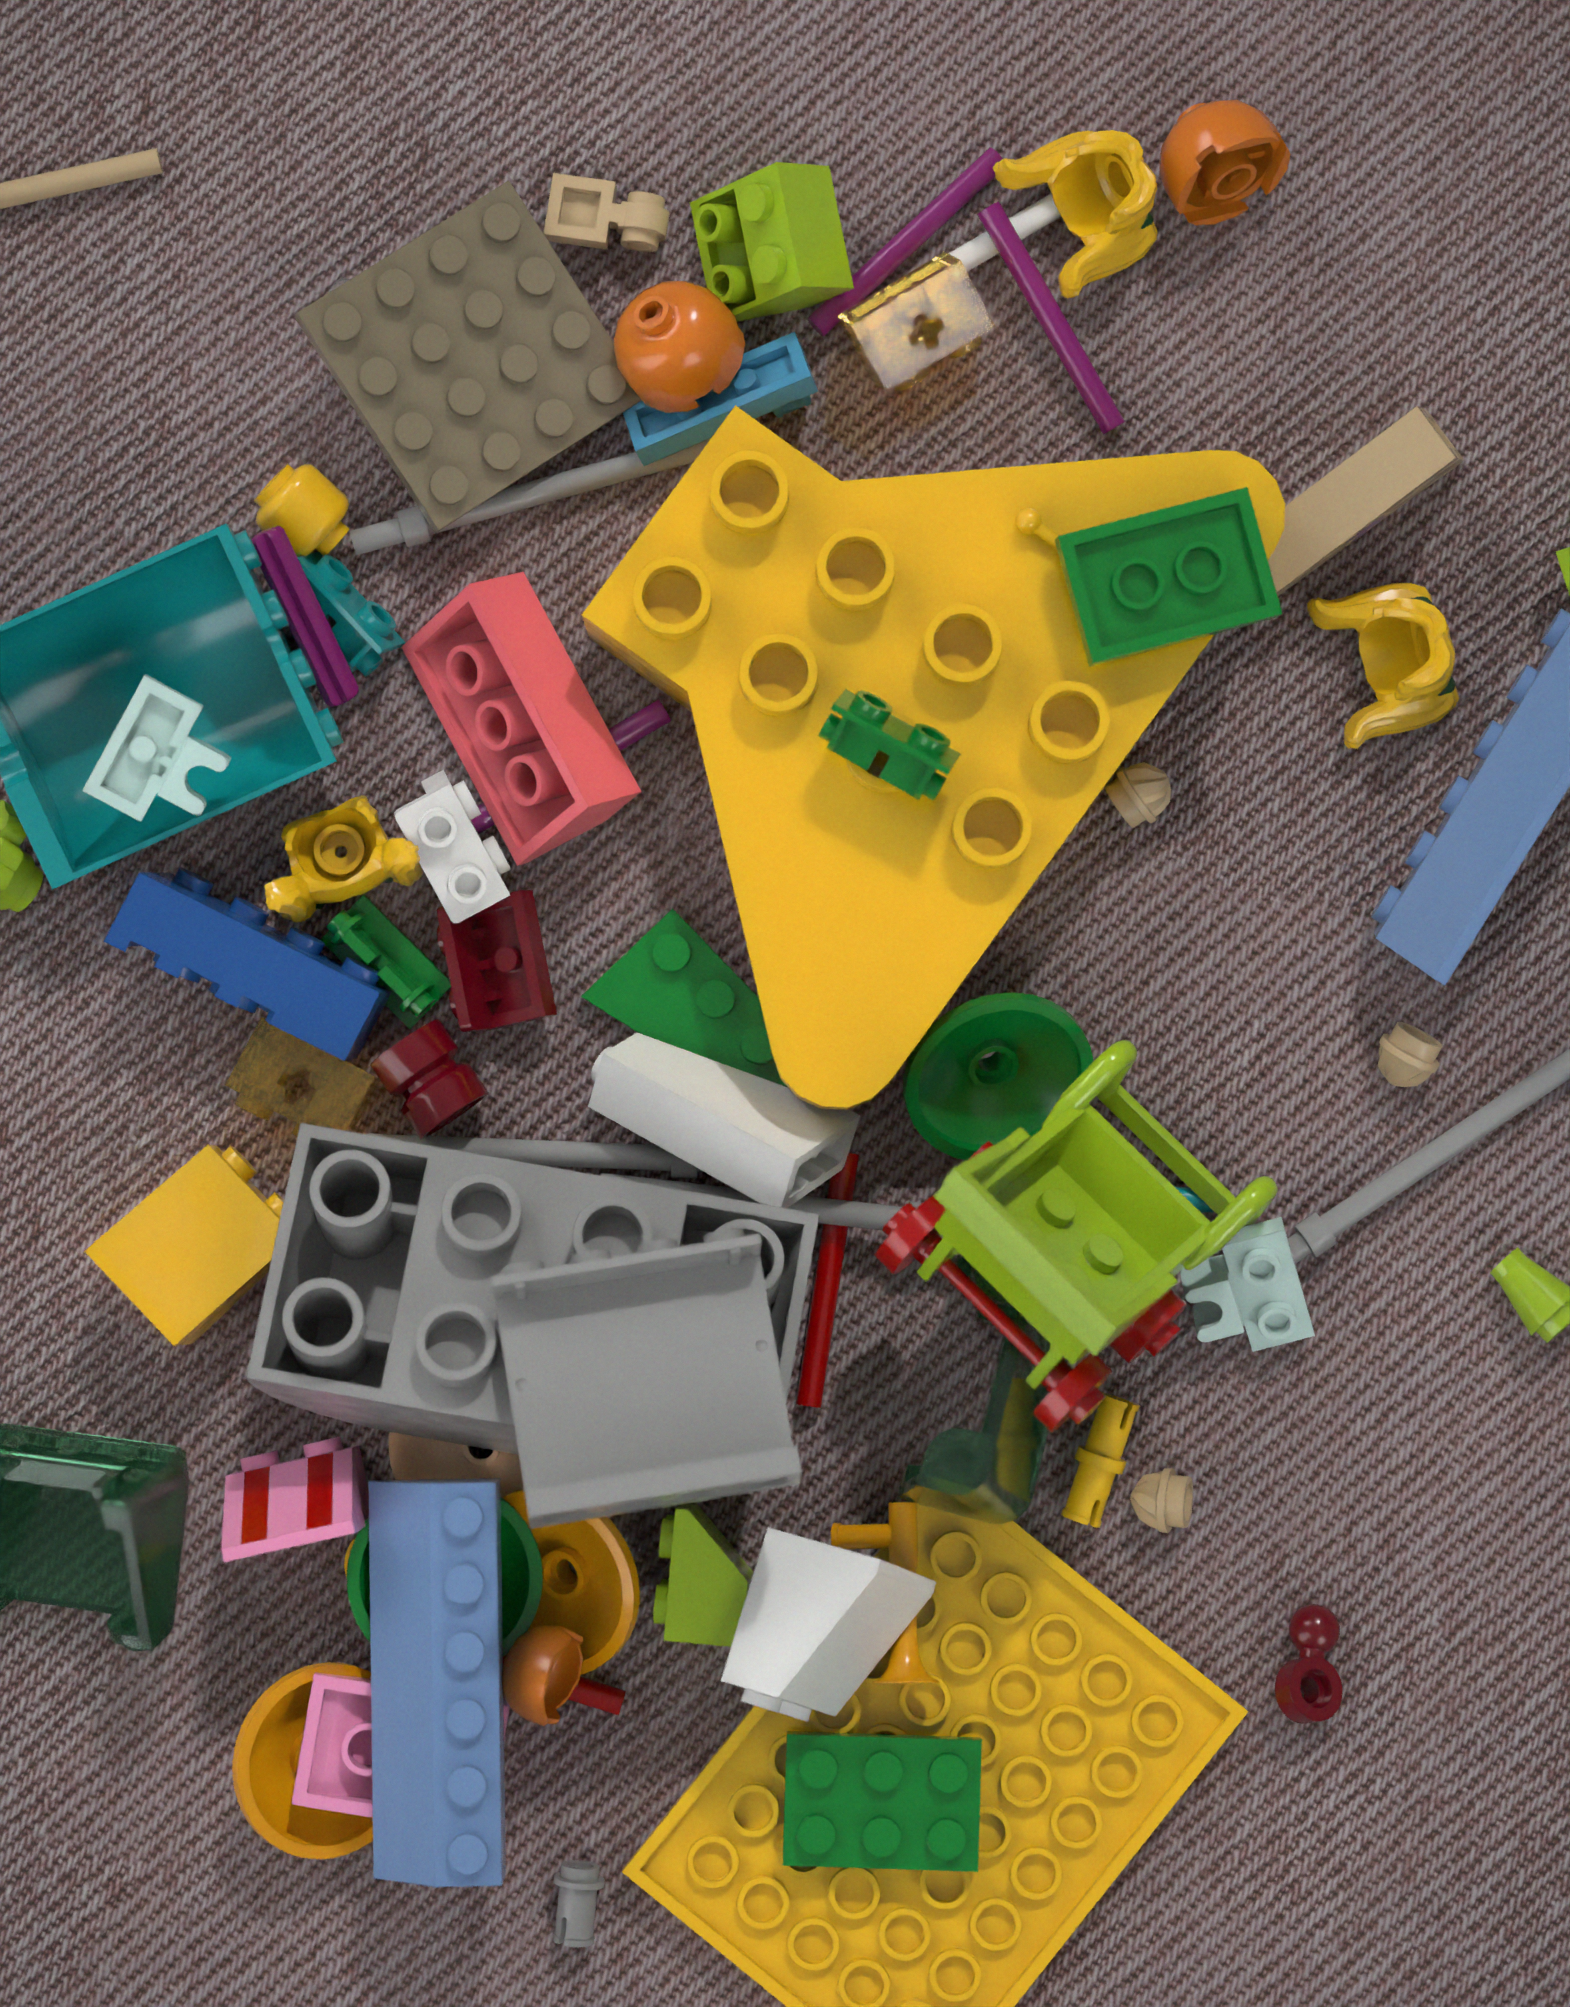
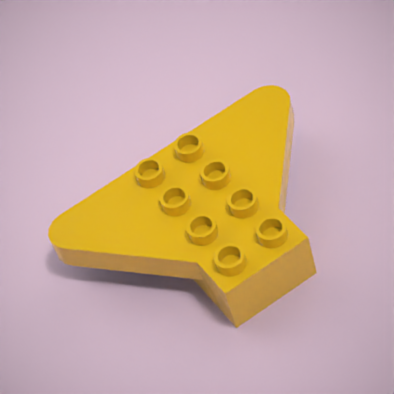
(784, 588)

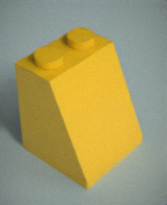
(193, 1244)

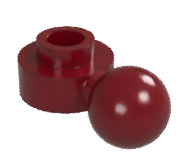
(1314, 1633)

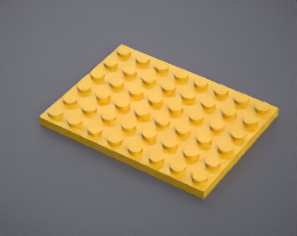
(1081, 1759)

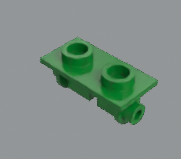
(912, 750)
(402, 967)

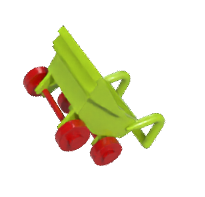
(1076, 1234)

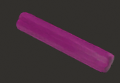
(305, 616)

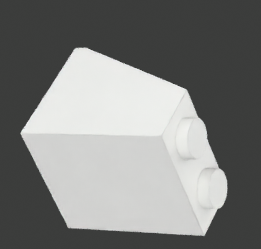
(817, 1624)

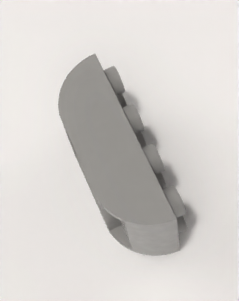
(389, 1259)

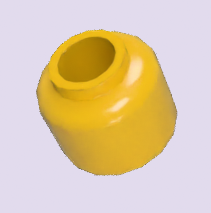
(305, 507)

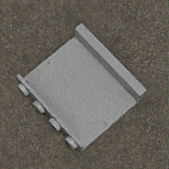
(644, 1378)

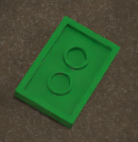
(1168, 576)
(882, 1801)

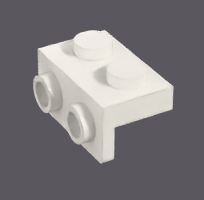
(451, 853)

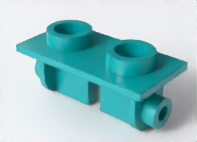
(362, 625)

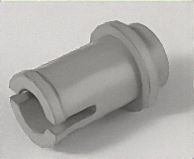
(577, 1902)

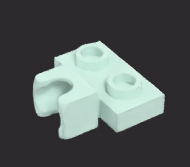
(154, 753)
(1251, 1288)

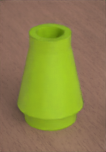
(1535, 1294)

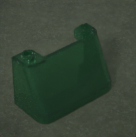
(995, 1470)
(93, 1527)

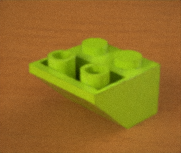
(773, 241)
(704, 1583)

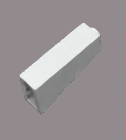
(722, 1119)

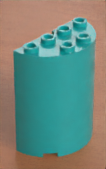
(190, 623)

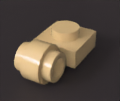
(585, 211)

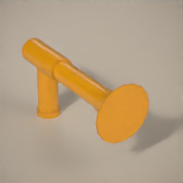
(902, 1540)

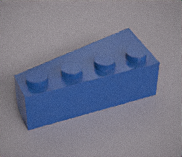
(251, 961)

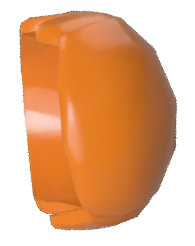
(542, 1672)

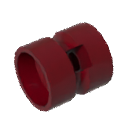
(429, 1078)

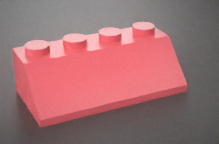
(520, 716)

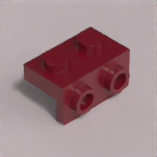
(497, 965)

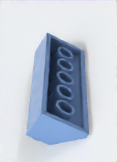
(1487, 821)
(437, 1682)

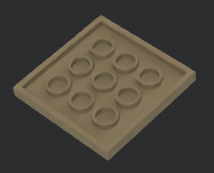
(469, 356)

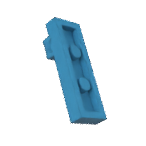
(768, 381)

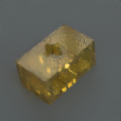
(884, 323)
(274, 1057)

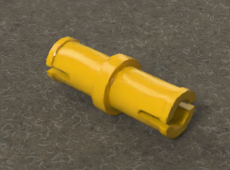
(1100, 1460)

